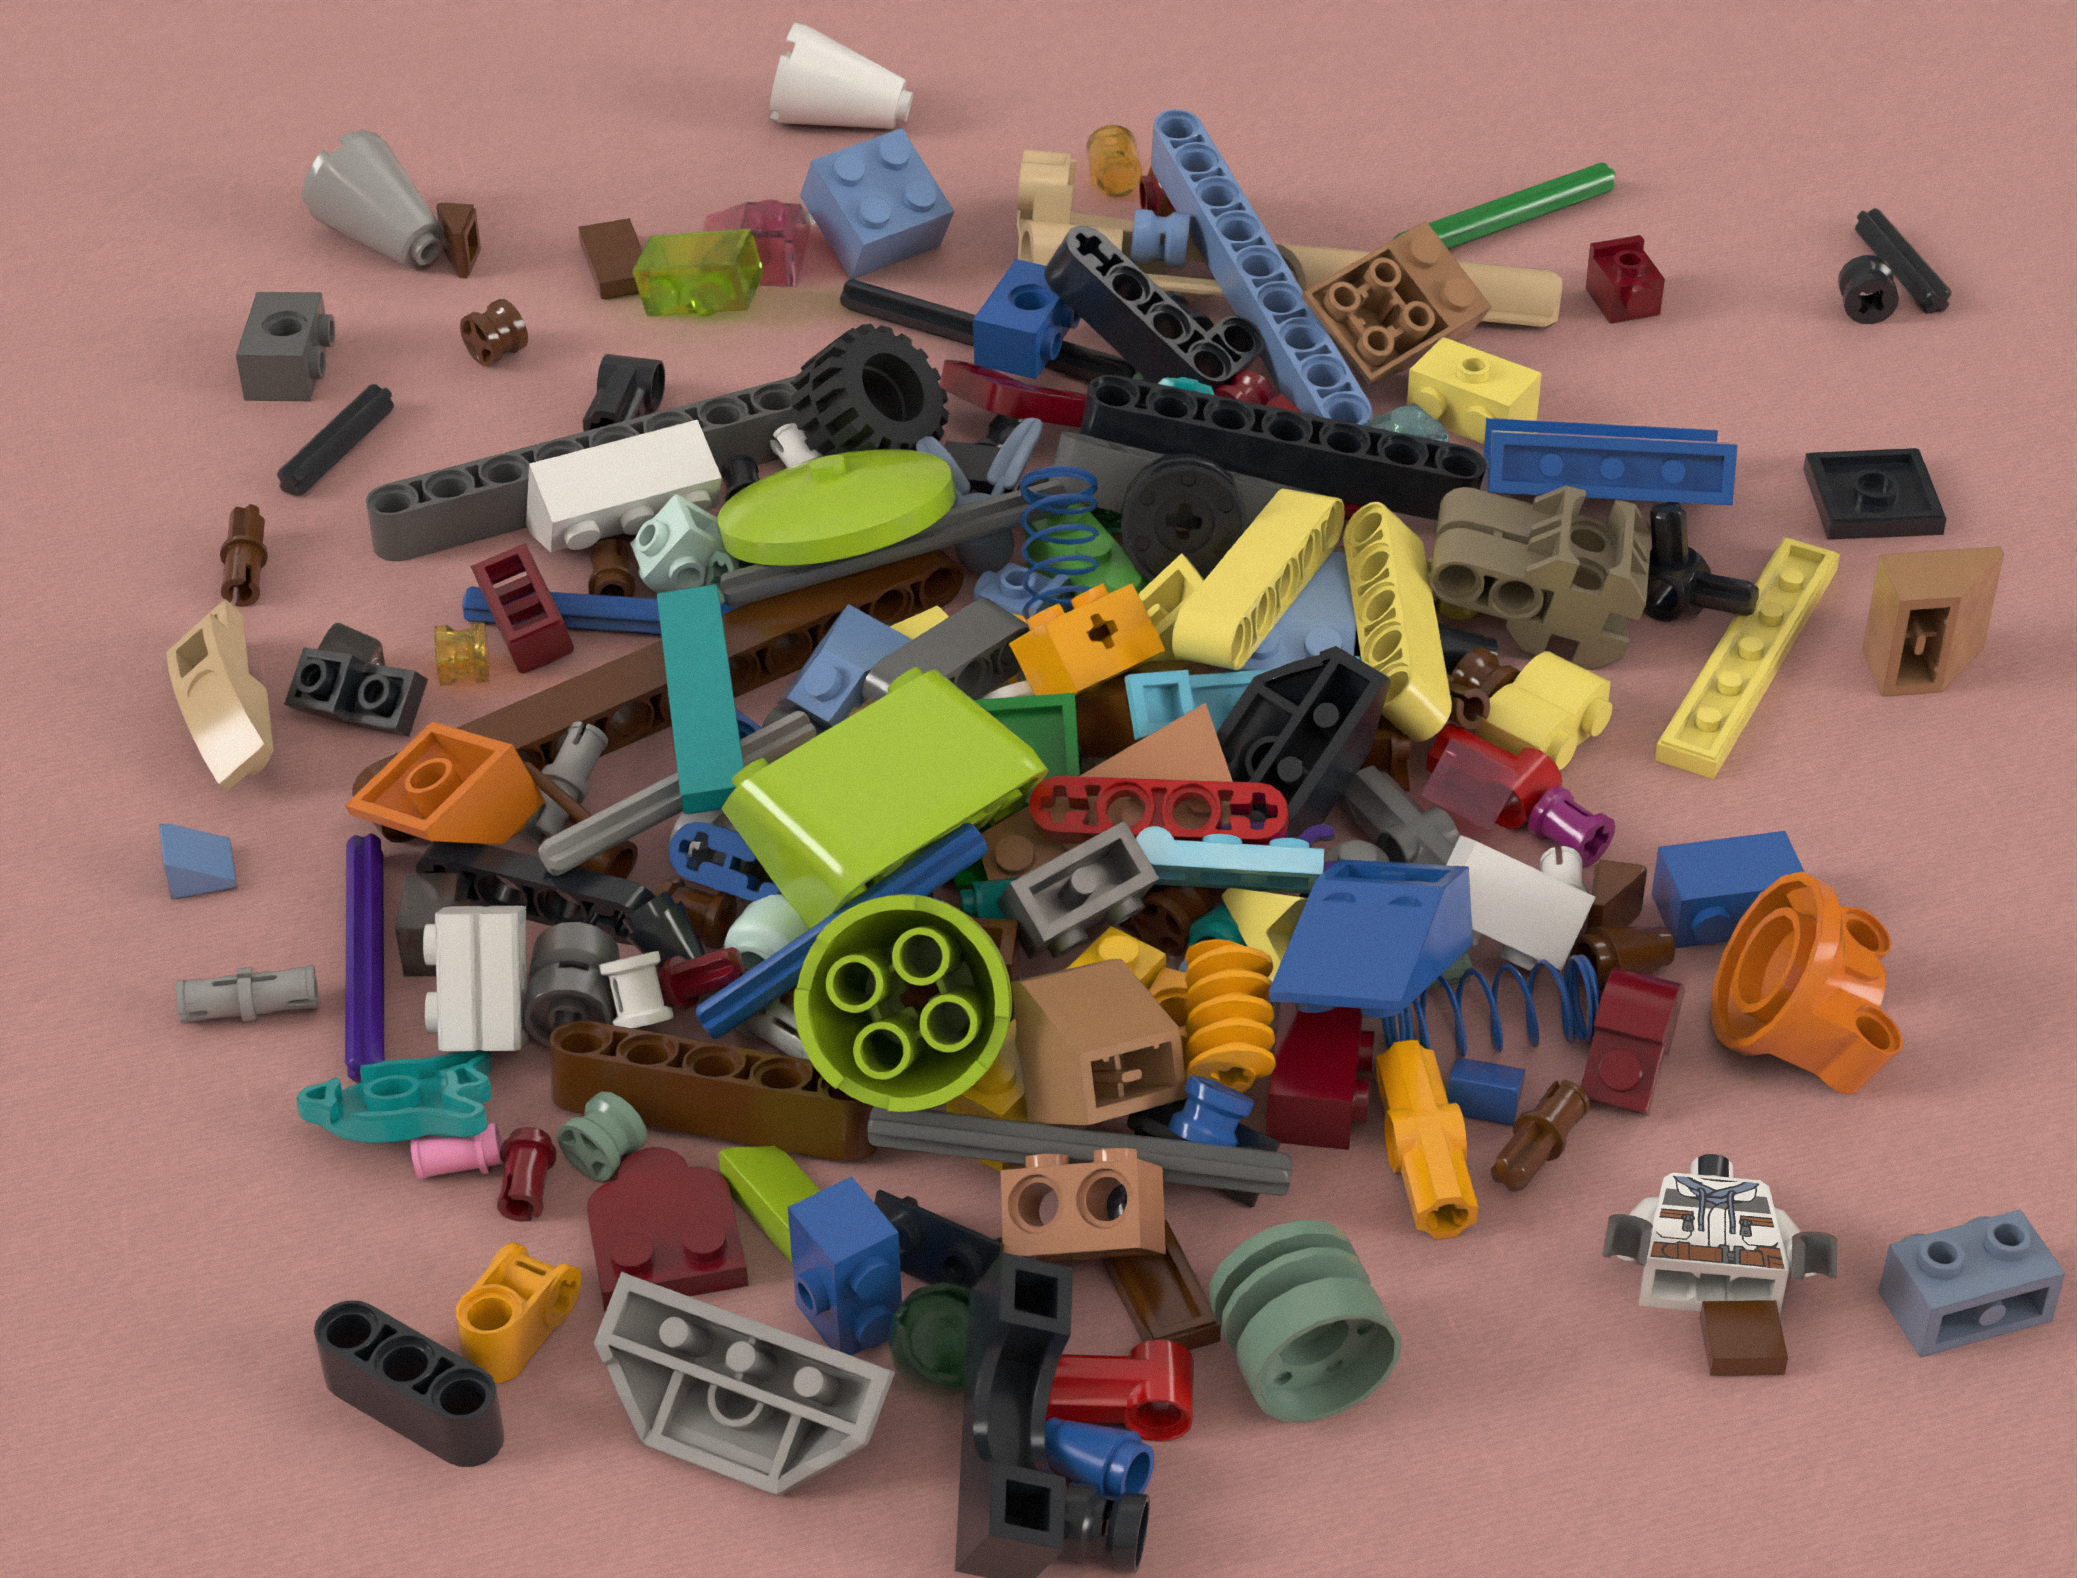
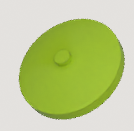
(836, 507)

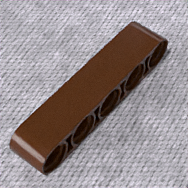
(709, 1089)

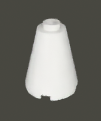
(835, 86)

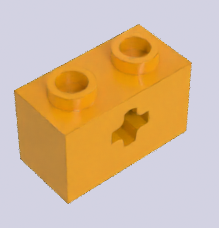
(1088, 644)

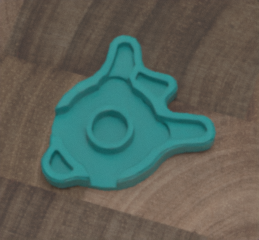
(405, 1099)

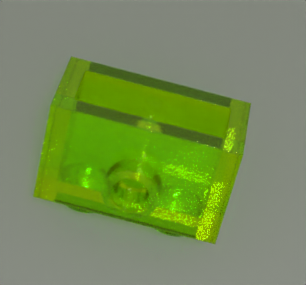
(698, 273)

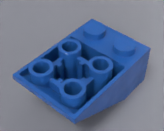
(1375, 936)

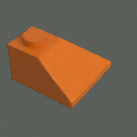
(451, 789)

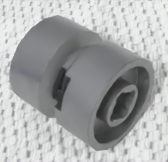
(568, 979)

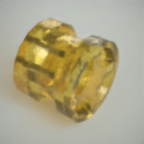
(462, 653)

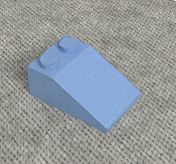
(1314, 621)

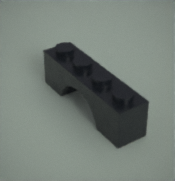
(1007, 1493)

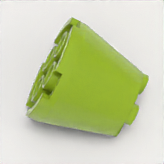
(855, 1013)

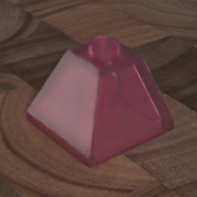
(778, 233)

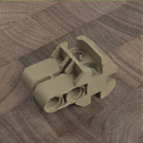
(1545, 568)

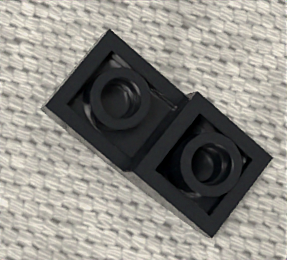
(356, 692)

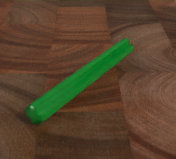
(1523, 205)

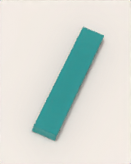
(700, 697)

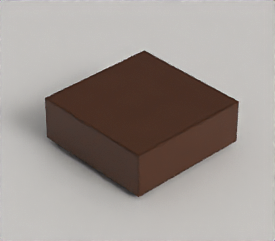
(1743, 1337)

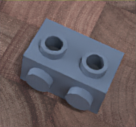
(1970, 1282)

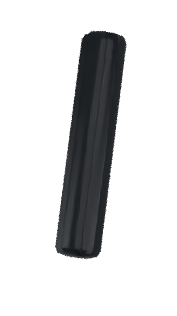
(1904, 260)
(335, 440)

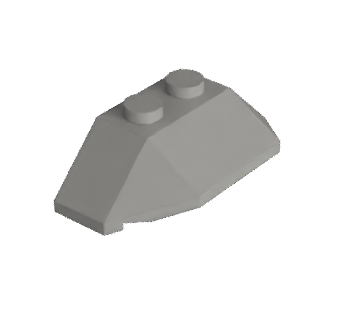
(735, 1388)

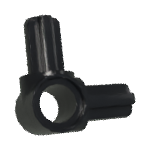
(1681, 577)

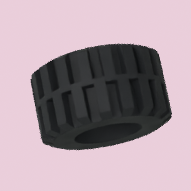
(869, 394)

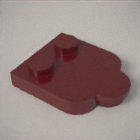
(666, 1227)

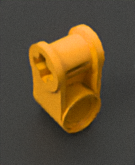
(514, 1310)

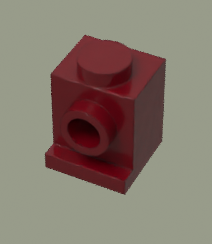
(1624, 279)

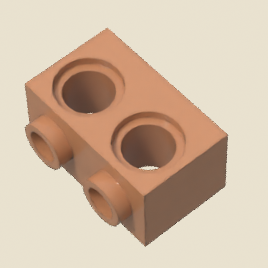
(1082, 1221)

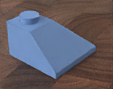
(836, 670)

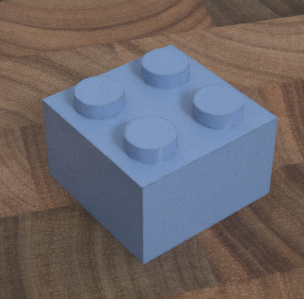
(876, 203)

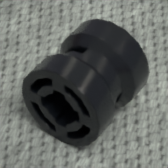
(1087, 1525)

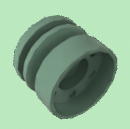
(1304, 1321)

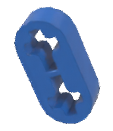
(715, 875)

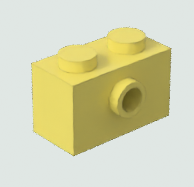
(1468, 385)

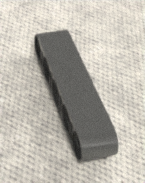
(1118, 464)

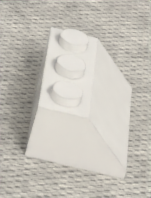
(618, 486)

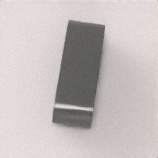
(965, 648)

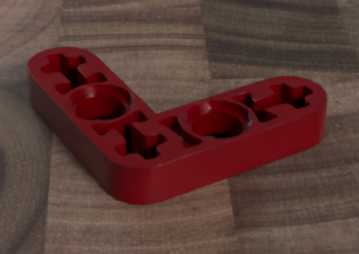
(1011, 397)

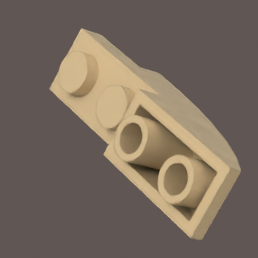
(220, 698)

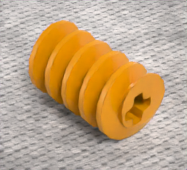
(1229, 1013)

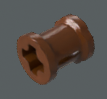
(708, 912)

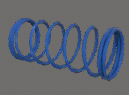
(1038, 501)
(1571, 1010)

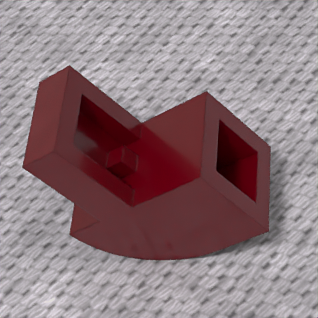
(1630, 1039)

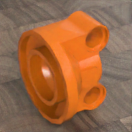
(1807, 984)

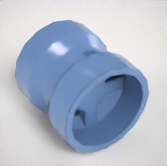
(1147, 233)

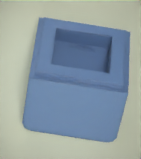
(196, 861)

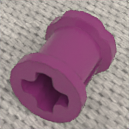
(1571, 825)

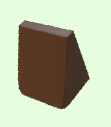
(461, 235)
(1618, 893)

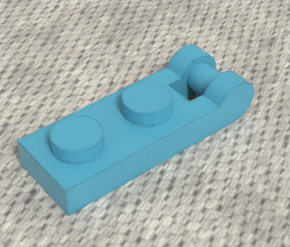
(1227, 863)

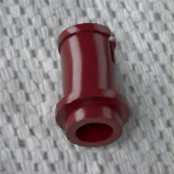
(526, 1159)

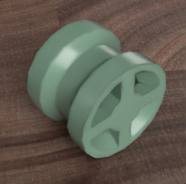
(602, 1136)

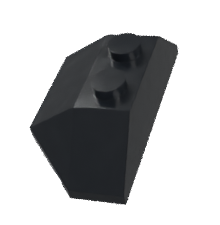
(1305, 732)

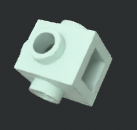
(676, 546)

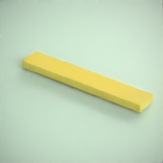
(1747, 659)

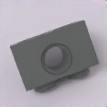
(284, 346)

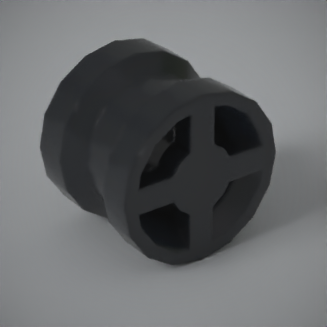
(1873, 276)

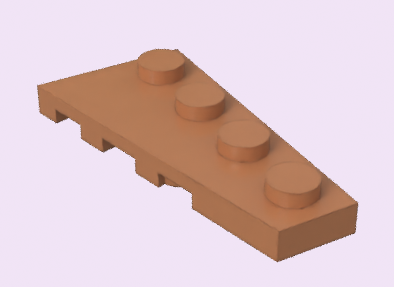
(1176, 752)

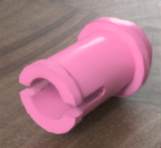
(455, 1154)

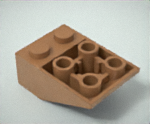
(1398, 303)

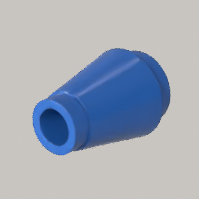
(1099, 1456)

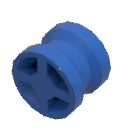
(1210, 1112)

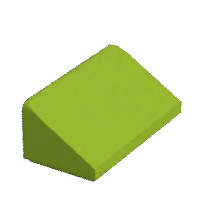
(765, 1185)

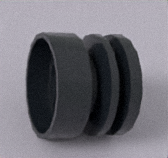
(1158, 490)

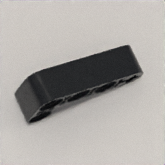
(1142, 318)

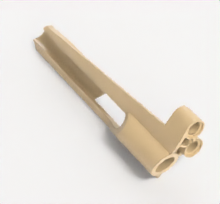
(1046, 217)

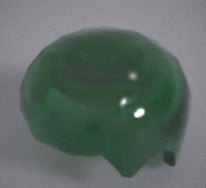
(931, 1339)

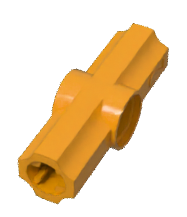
(1425, 1140)

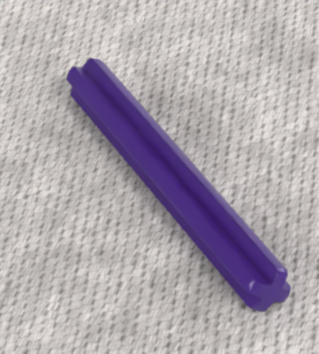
(364, 954)

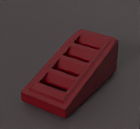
(536, 639)

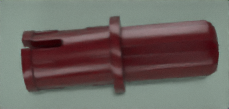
(686, 980)

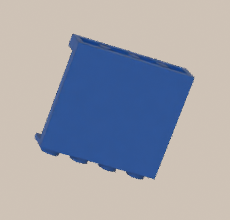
(1609, 461)

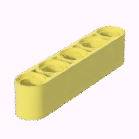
(1258, 579)
(1397, 619)

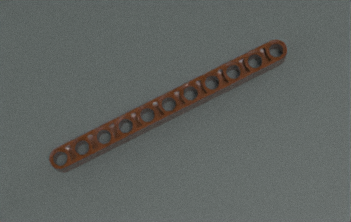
(762, 642)

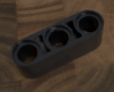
(409, 1383)

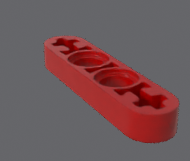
(1160, 800)

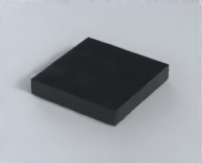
(1874, 494)

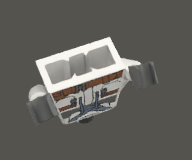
(1715, 1241)

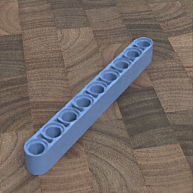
(1253, 271)

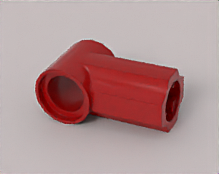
(1534, 768)
(1144, 1390)

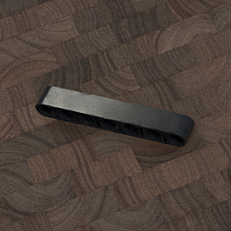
(1283, 445)

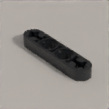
(601, 897)

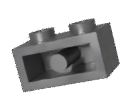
(1078, 890)

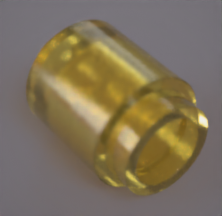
(1113, 160)

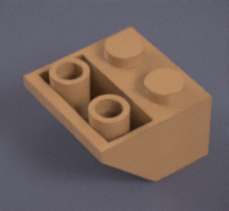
(1929, 617)
(1094, 1045)

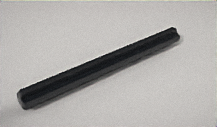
(958, 326)

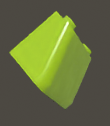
(879, 791)

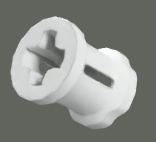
(636, 990)

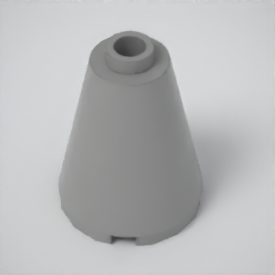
(372, 200)

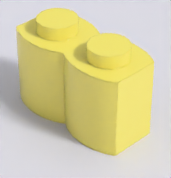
(1548, 709)

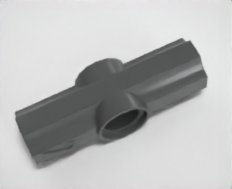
(1398, 821)

